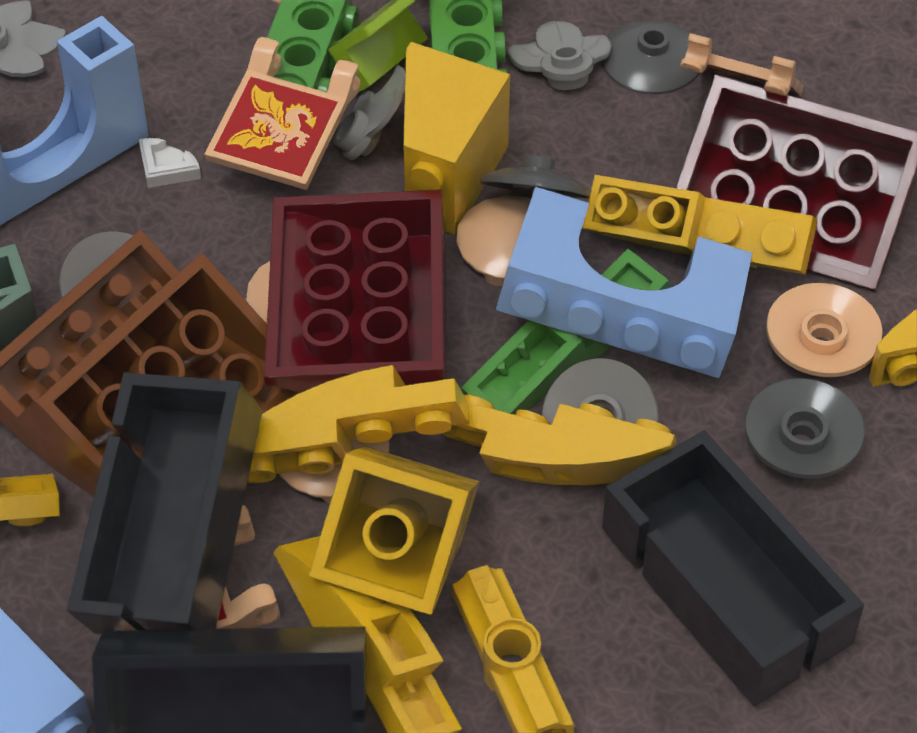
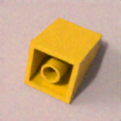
(452, 127)
(393, 528)

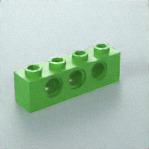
(467, 30)
(305, 35)

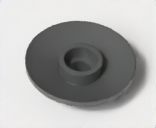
(649, 57)
(535, 172)
(810, 410)

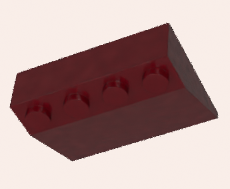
(808, 162)
(356, 288)

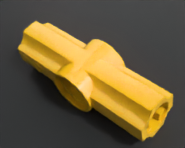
(499, 630)

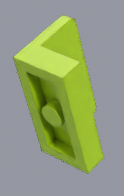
(380, 41)

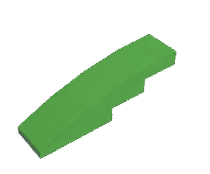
(538, 354)

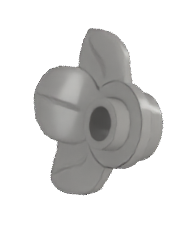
(24, 41)
(561, 54)
(363, 124)

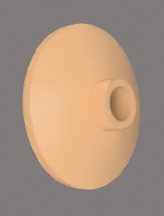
(828, 313)

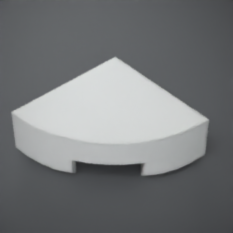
(166, 163)

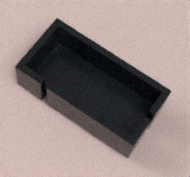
(170, 521)
(731, 566)
(231, 680)

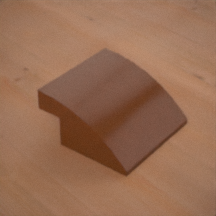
(121, 319)

